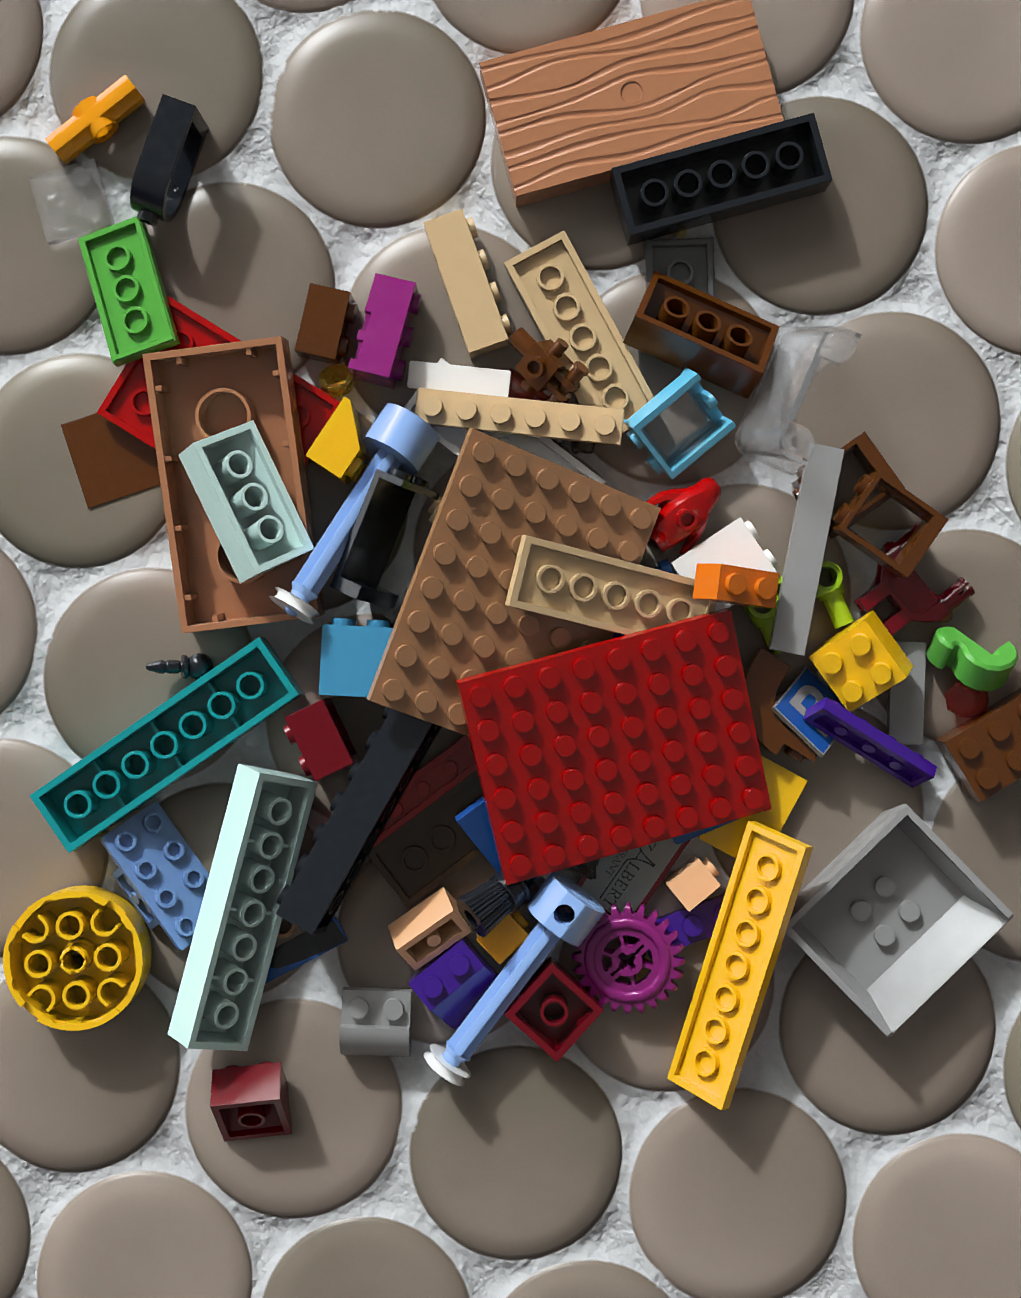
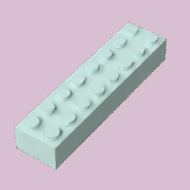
(239, 907)

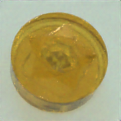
(336, 380)

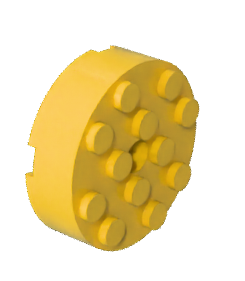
(41, 962)

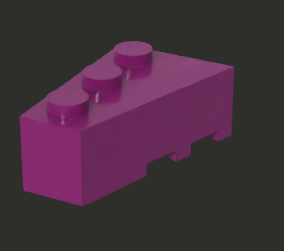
(385, 331)

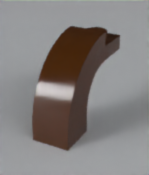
(762, 679)

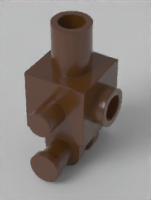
(547, 366)

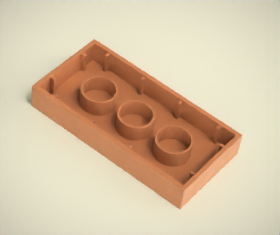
(627, 95)
(193, 398)

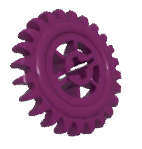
(651, 937)

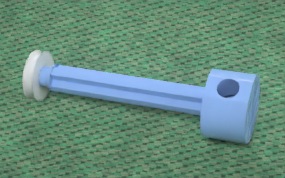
(396, 441)
(552, 927)

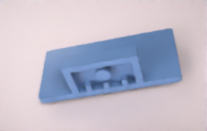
(158, 872)

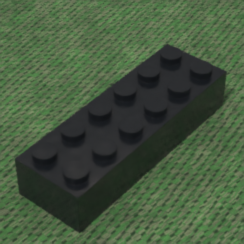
(720, 179)

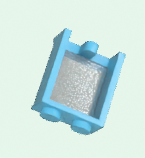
(678, 425)

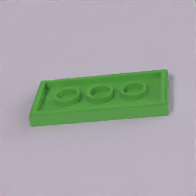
(128, 291)

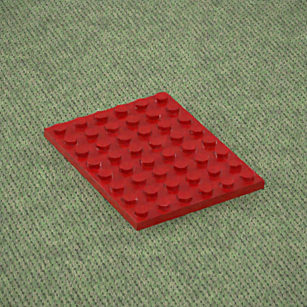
(615, 745)

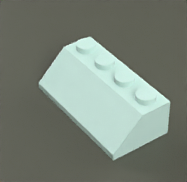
(245, 500)

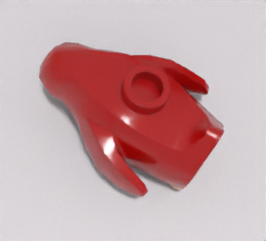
(683, 514)

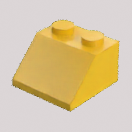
(340, 445)

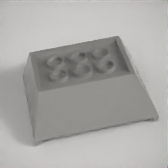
(895, 917)

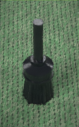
(492, 902)

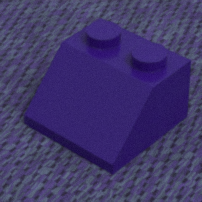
(453, 982)

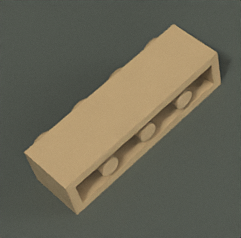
(466, 283)

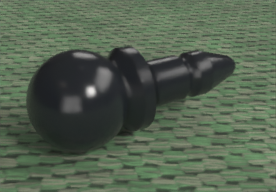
(192, 666)

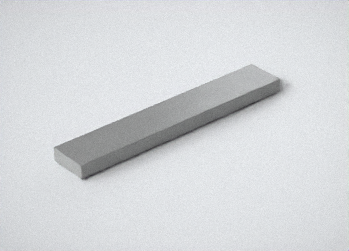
(806, 550)

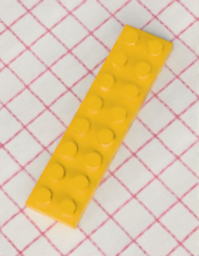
(739, 963)

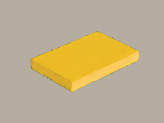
(783, 790)

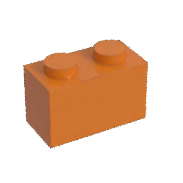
(735, 585)

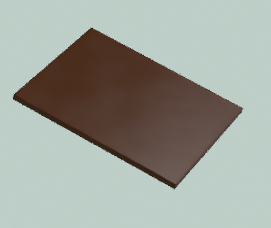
(109, 460)

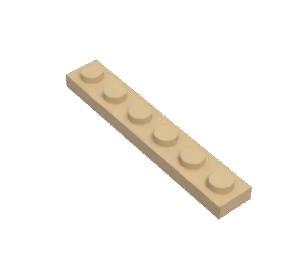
(520, 416)

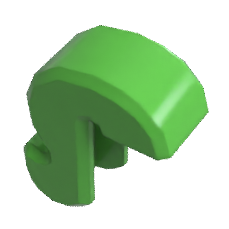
(971, 662)

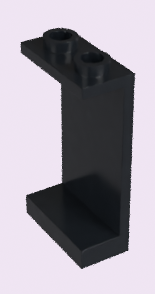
(376, 535)

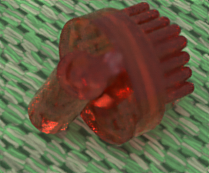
(966, 701)

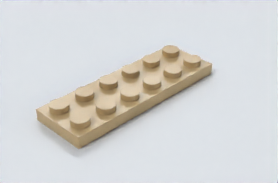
(569, 308)
(599, 589)

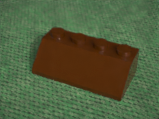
(702, 334)

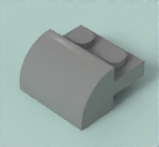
(376, 1022)

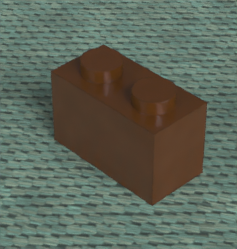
(325, 324)

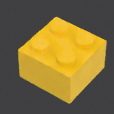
(861, 661)

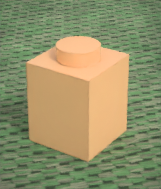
(693, 882)

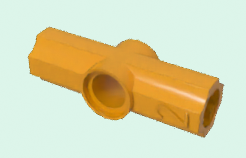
(95, 119)

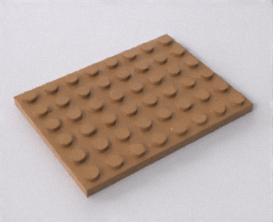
(455, 603)

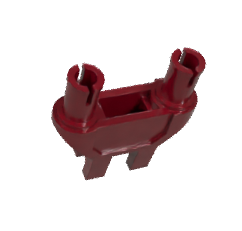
(911, 595)

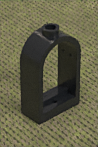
(167, 160)

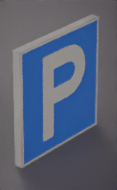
(791, 707)

